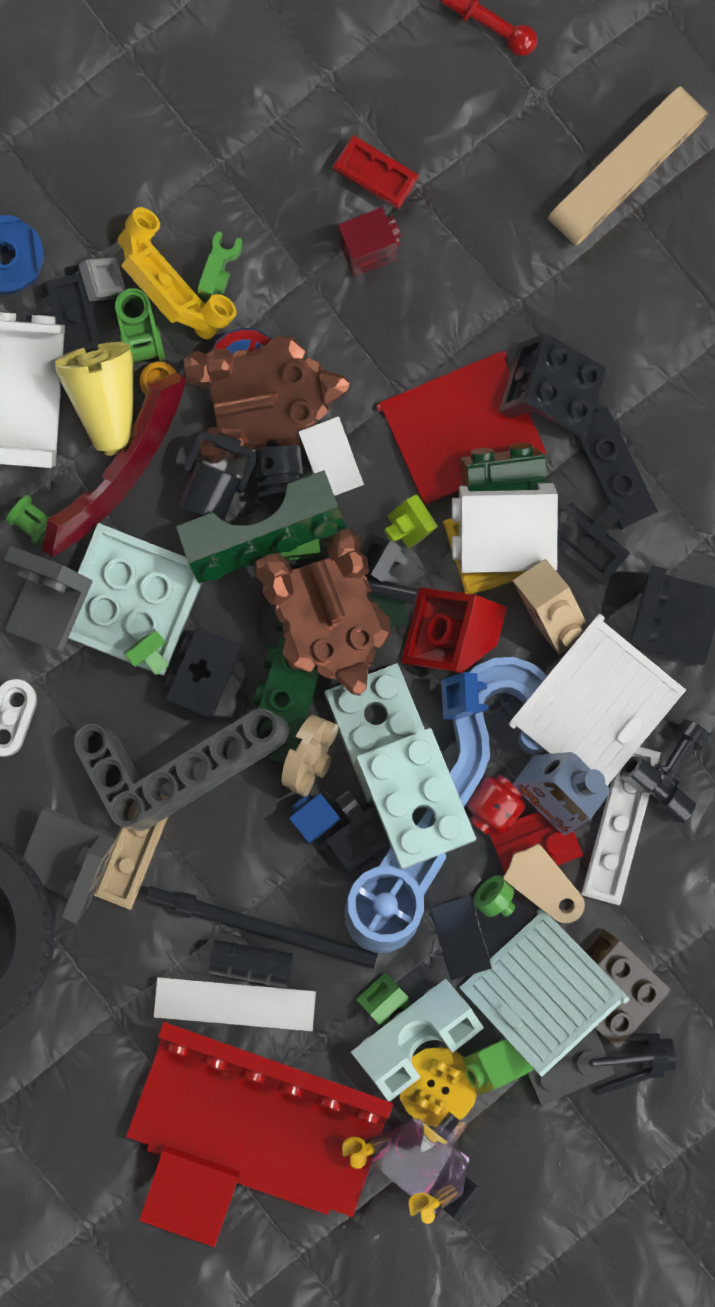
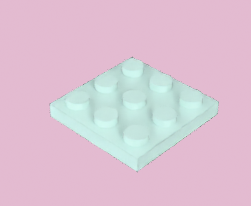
(133, 593)

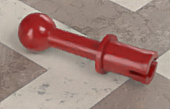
(520, 38)

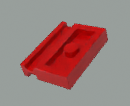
(533, 830)

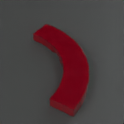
(123, 472)

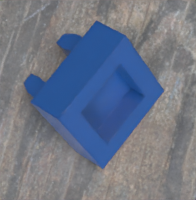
(461, 696)

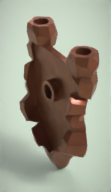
(263, 394)
(327, 611)

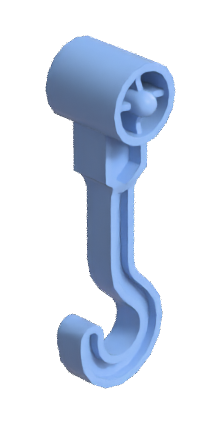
(389, 901)

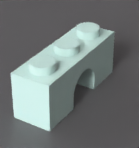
(435, 1016)

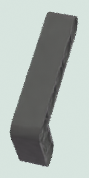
(178, 771)

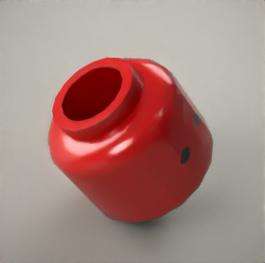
(495, 805)

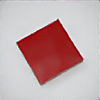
(189, 1196)

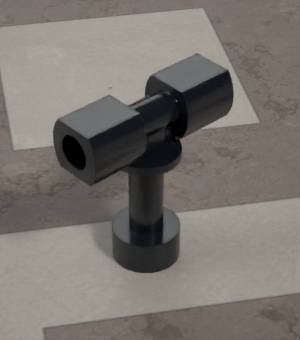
(663, 780)

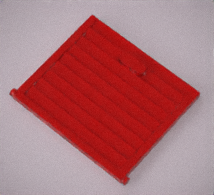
(450, 419)

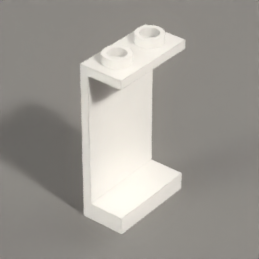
(29, 390)

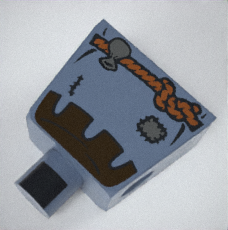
(562, 789)

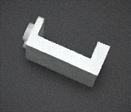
(505, 529)

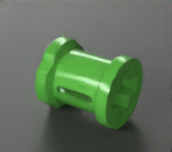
(29, 519)

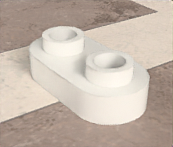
(16, 719)

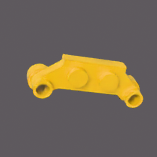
(164, 284)

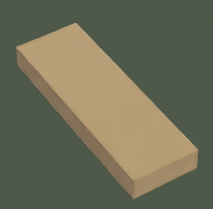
(129, 861)

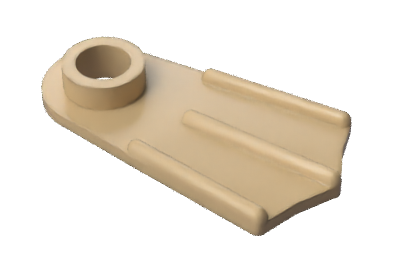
(544, 883)

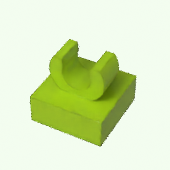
(410, 522)

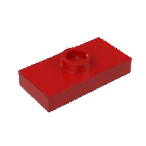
(375, 172)

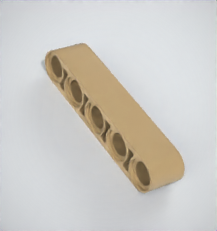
(628, 166)

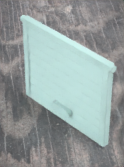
(543, 992)

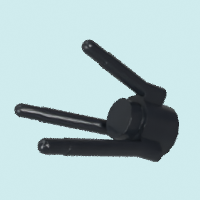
(656, 1055)

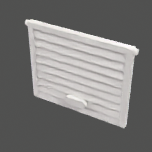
(599, 701)

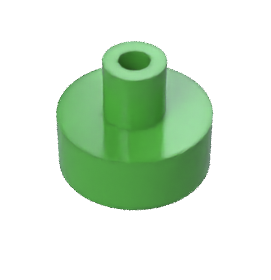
(495, 897)

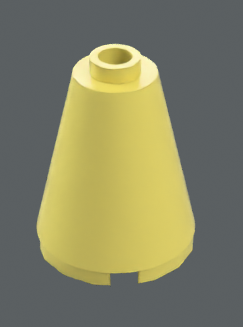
(101, 393)

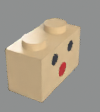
(551, 606)

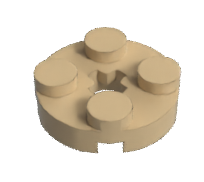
(310, 756)

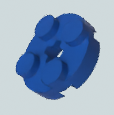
(29, 256)

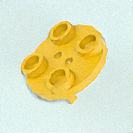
(447, 1071)

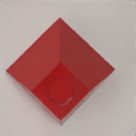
(451, 630)

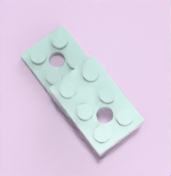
(400, 768)

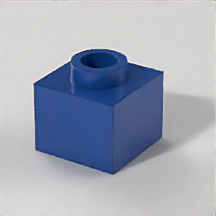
(313, 817)

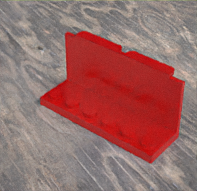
(257, 1118)

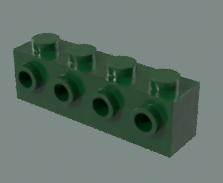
(287, 694)

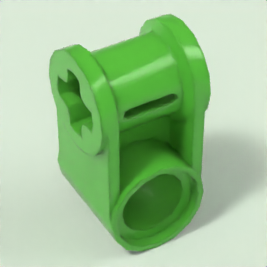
(141, 331)

